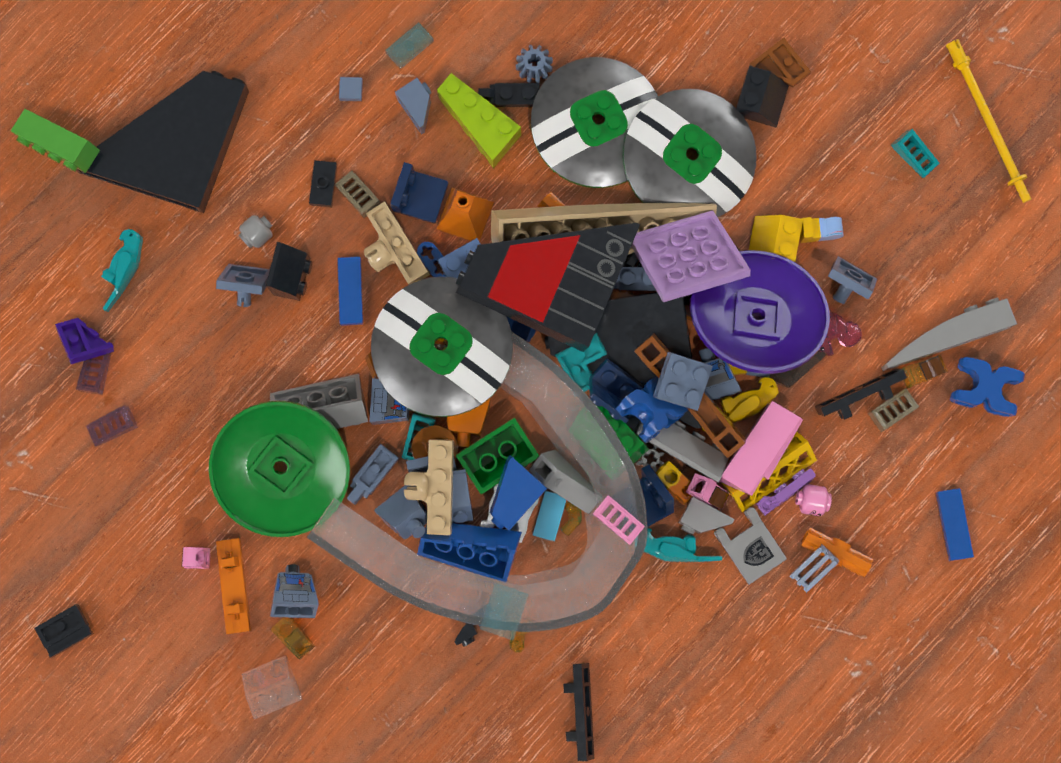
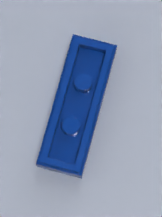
(350, 291)
(954, 524)

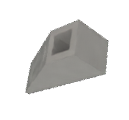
(564, 480)

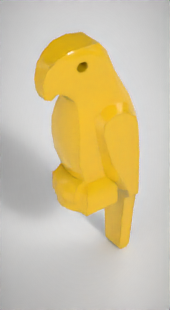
(749, 402)

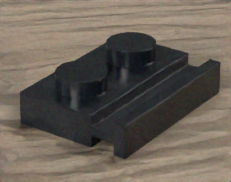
(63, 630)

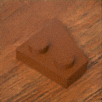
(783, 62)

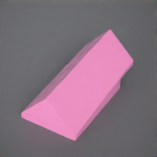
(762, 449)

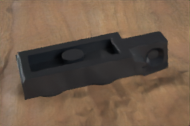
(510, 94)

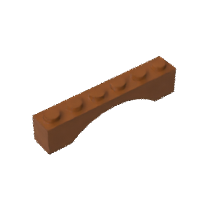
(709, 415)

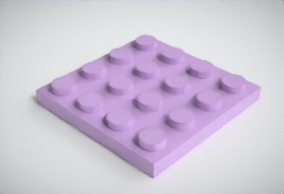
(689, 256)

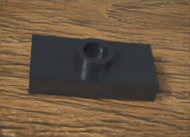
(323, 183)

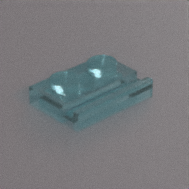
(504, 611)

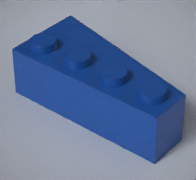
(473, 549)

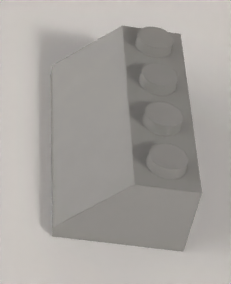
(336, 399)
(689, 449)

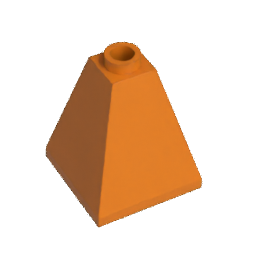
(465, 215)

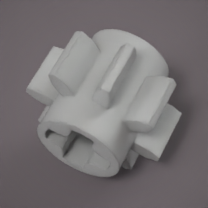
(656, 457)

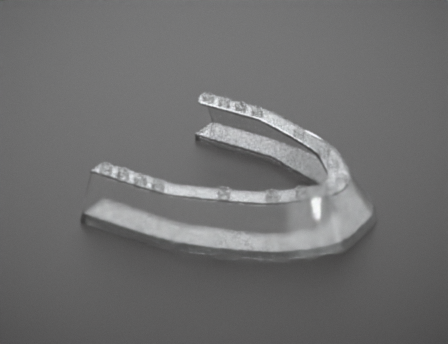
(555, 595)

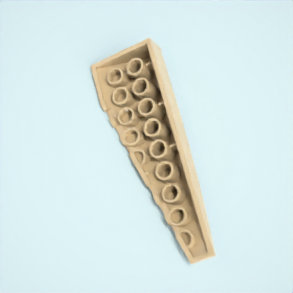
(543, 221)

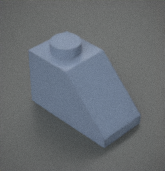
(416, 102)
(461, 498)

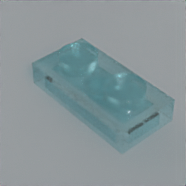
(409, 45)

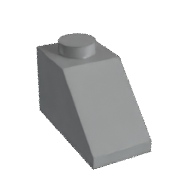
(702, 518)

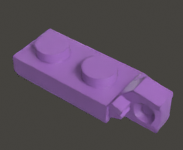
(784, 492)

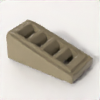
(372, 203)
(878, 418)

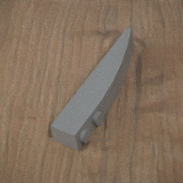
(958, 331)

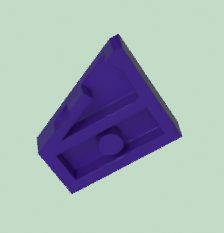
(80, 341)

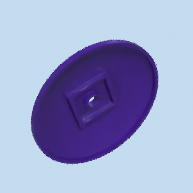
(791, 309)

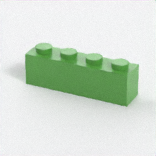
(54, 140)

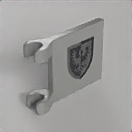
(753, 549)

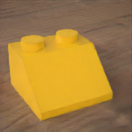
(776, 235)

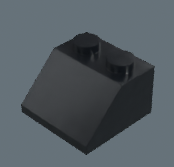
(762, 96)
(288, 272)

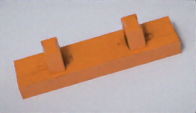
(233, 586)

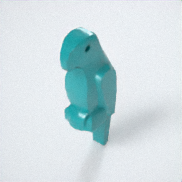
(123, 265)
(675, 549)

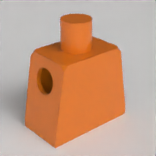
(468, 424)

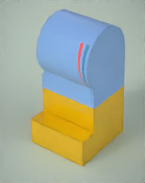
(821, 229)

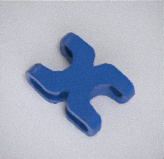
(987, 387)
(652, 412)

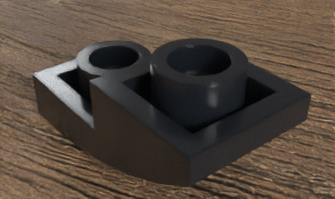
(466, 635)

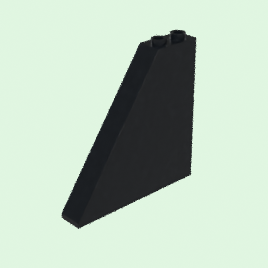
(176, 144)
(628, 324)

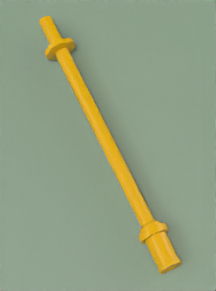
(962, 63)

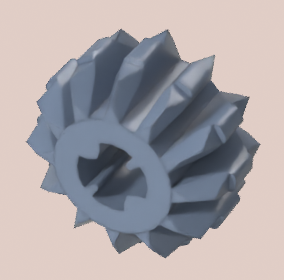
(534, 55)

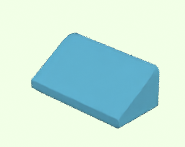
(549, 516)

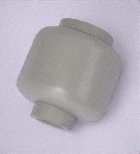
(255, 231)

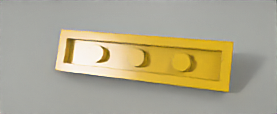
(790, 457)

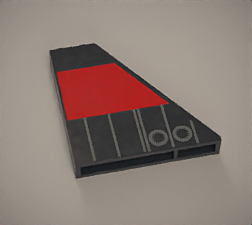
(550, 280)

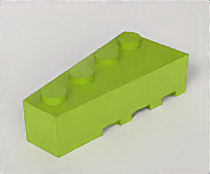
(480, 120)

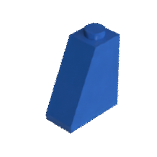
(514, 494)

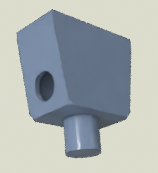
(403, 515)

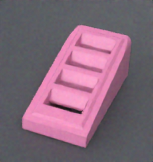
(624, 513)

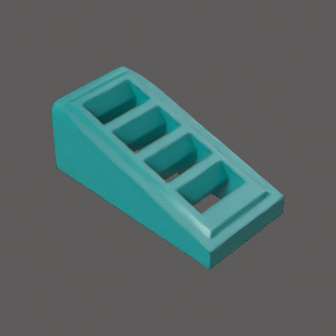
(904, 152)
(415, 417)

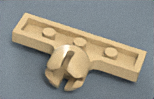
(393, 246)
(435, 486)

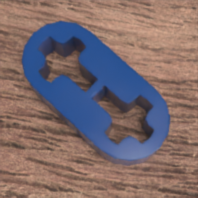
(429, 264)

